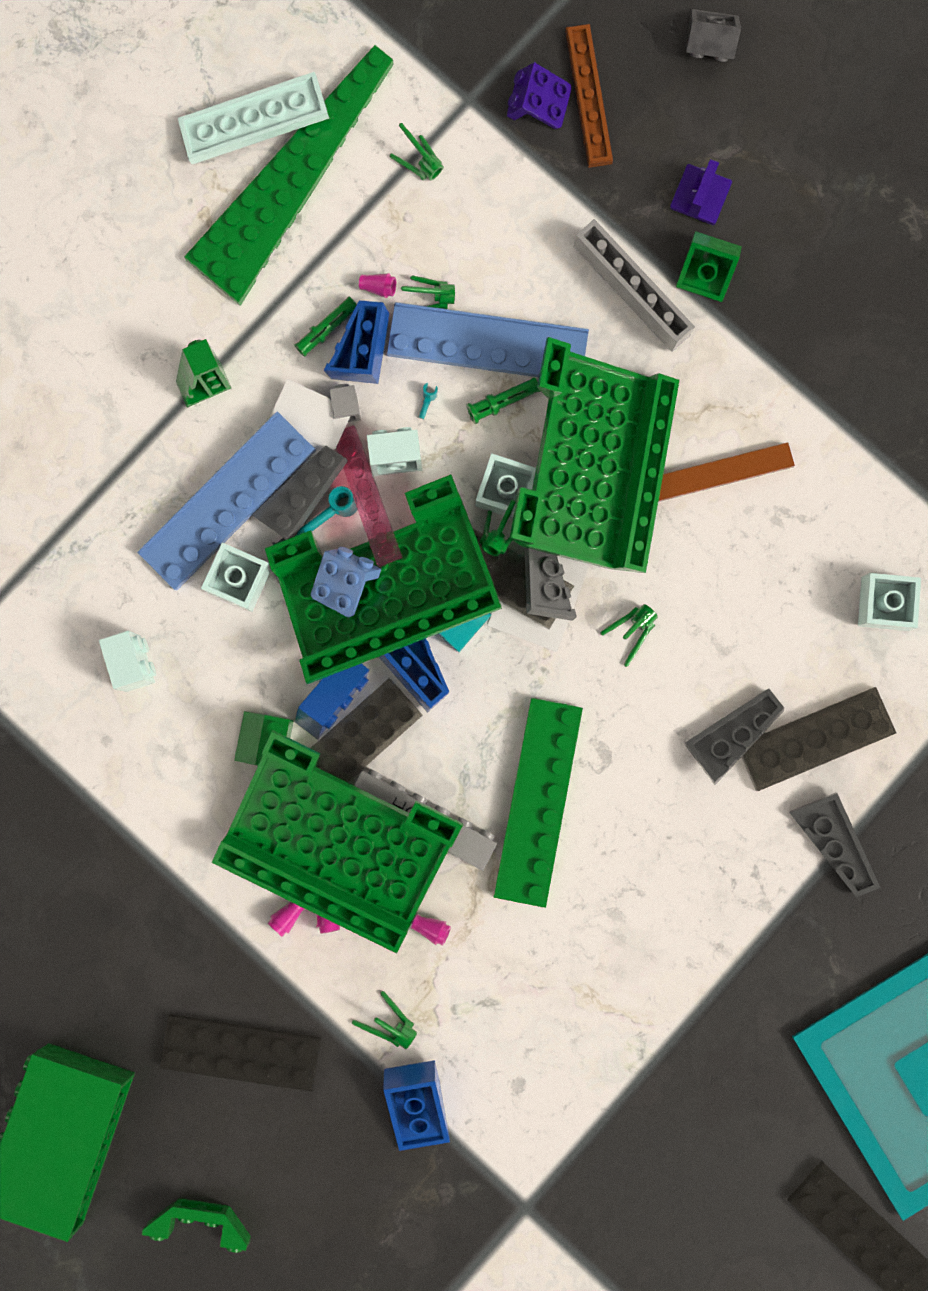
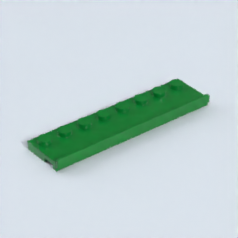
(538, 803)

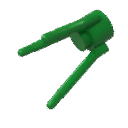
(429, 164)
(442, 291)
(494, 541)
(642, 619)
(400, 1034)

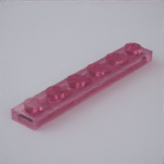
(368, 498)

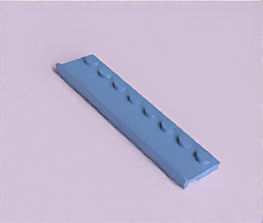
(476, 339)
(226, 501)

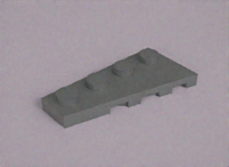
(298, 497)
(546, 587)
(732, 736)
(836, 839)

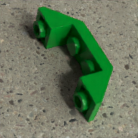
(234, 1234)

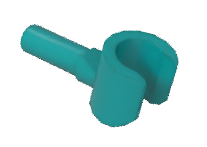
(428, 397)

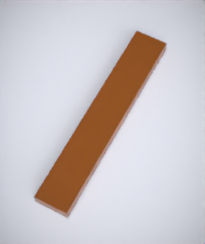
(589, 95)
(726, 471)

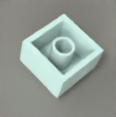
(394, 451)
(502, 484)
(236, 577)
(889, 602)
(127, 661)

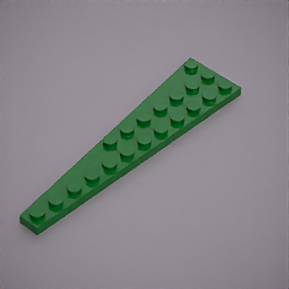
(253, 225)

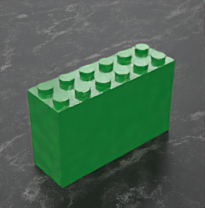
(58, 1139)

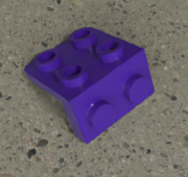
(539, 95)

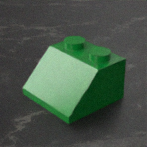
(709, 266)
(255, 734)

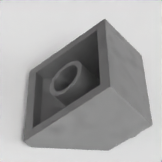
(713, 35)

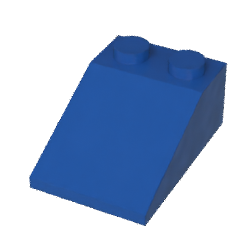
(416, 1105)

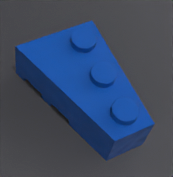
(362, 345)
(418, 673)
(328, 698)

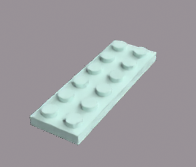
(253, 118)

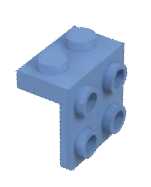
(342, 580)

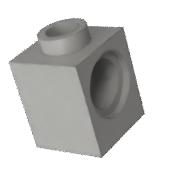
(345, 402)

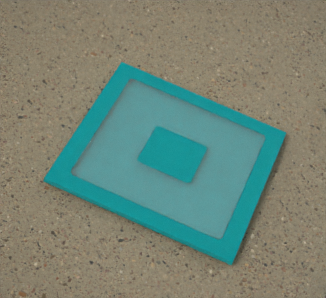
(876, 1076)

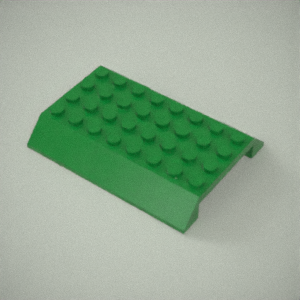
(596, 462)
(424, 593)
(334, 845)

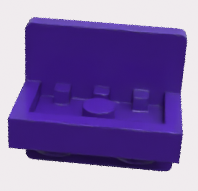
(701, 193)

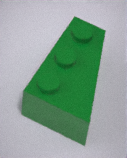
(200, 373)

